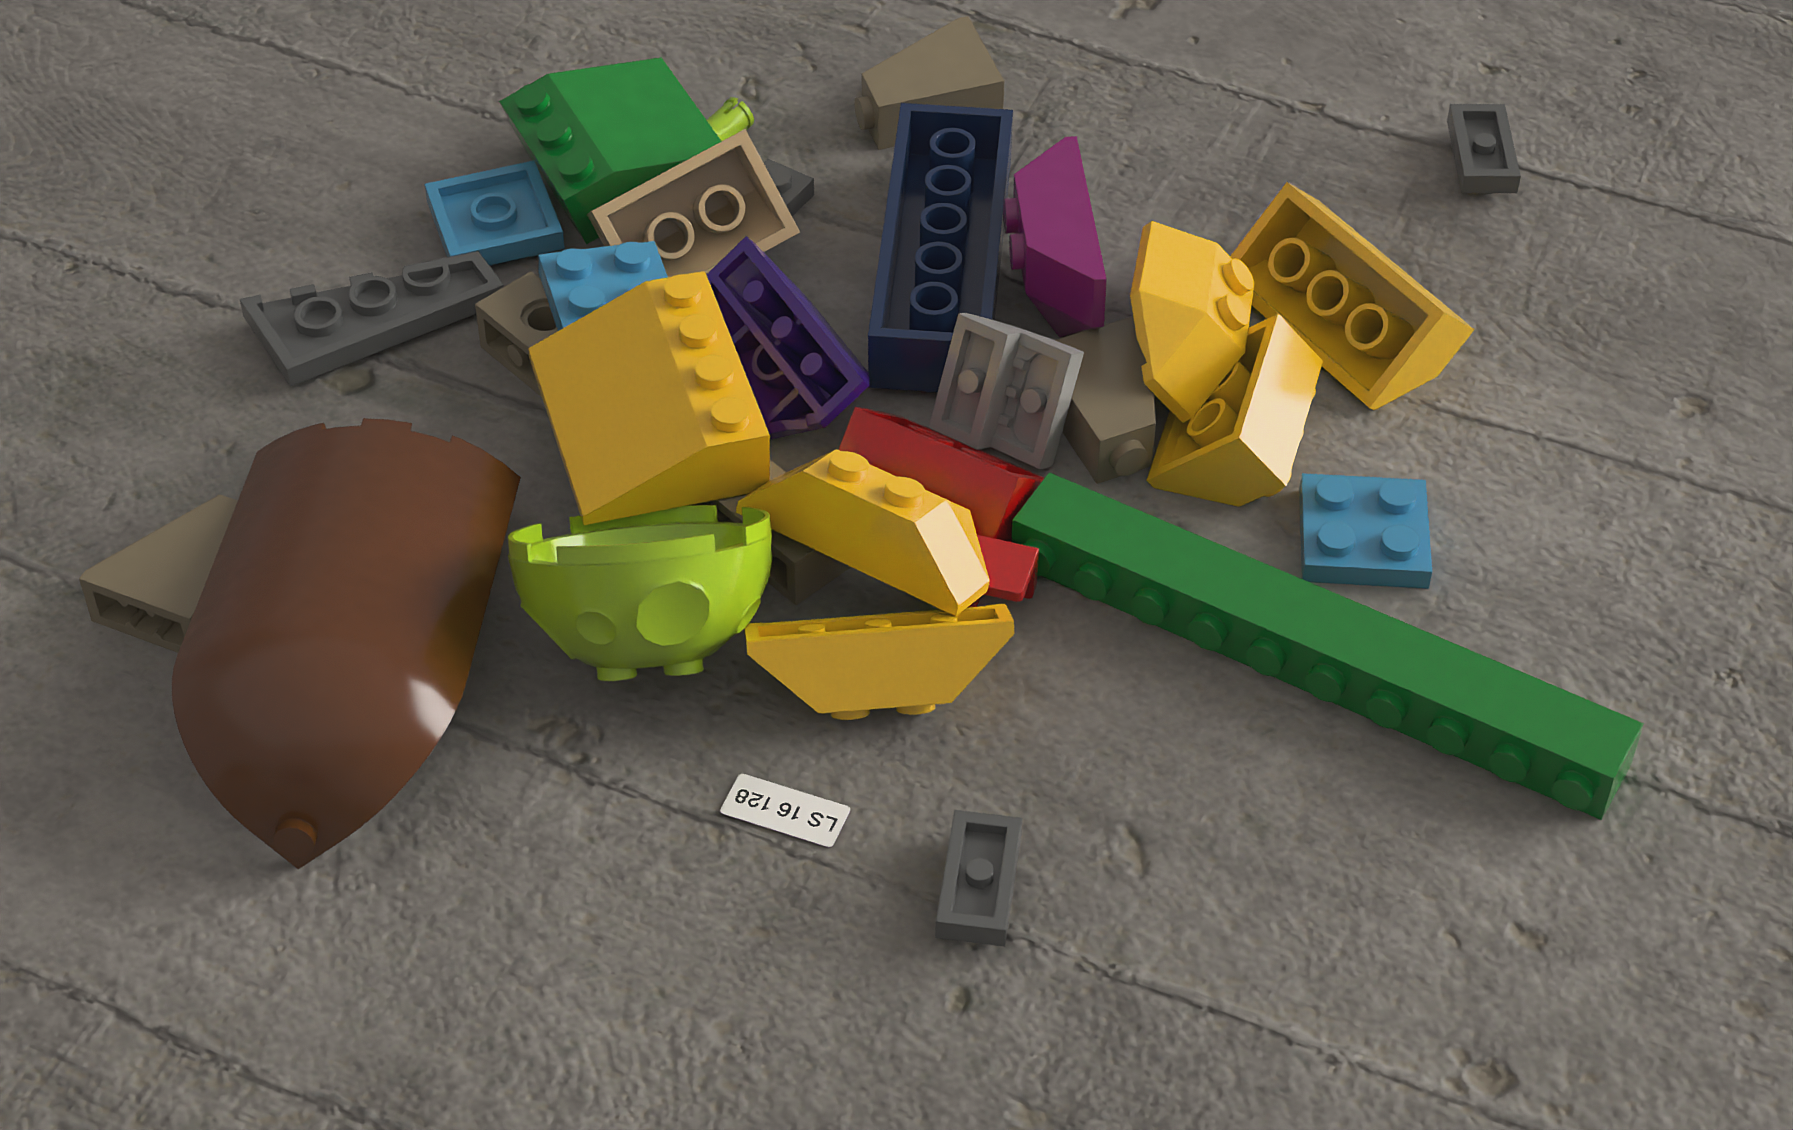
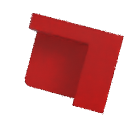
(1010, 569)

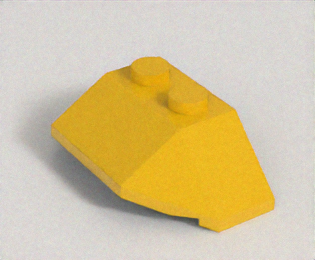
(1188, 315)
(879, 527)
(880, 658)

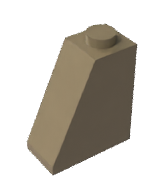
(939, 69)
(1110, 407)
(159, 579)

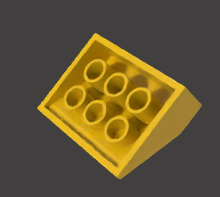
(652, 403)

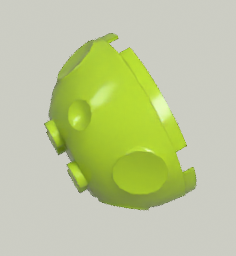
(644, 586)

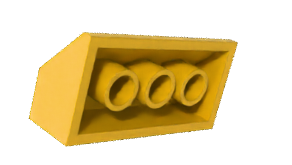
(1347, 300)

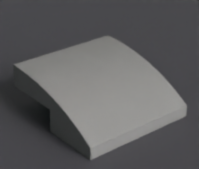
(1006, 389)

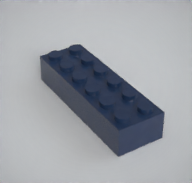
(938, 239)

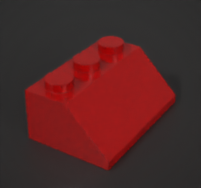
(966, 476)

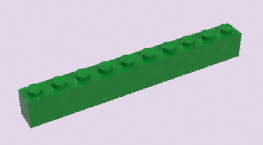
(1330, 646)

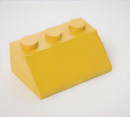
(1248, 427)

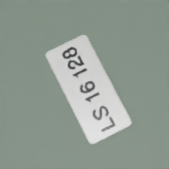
(785, 810)

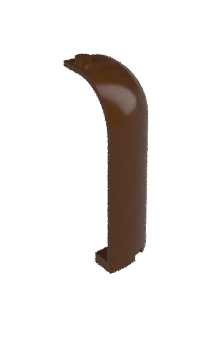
(338, 625)

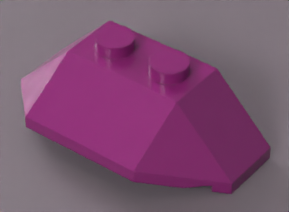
(1057, 240)

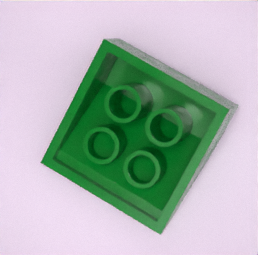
(606, 131)

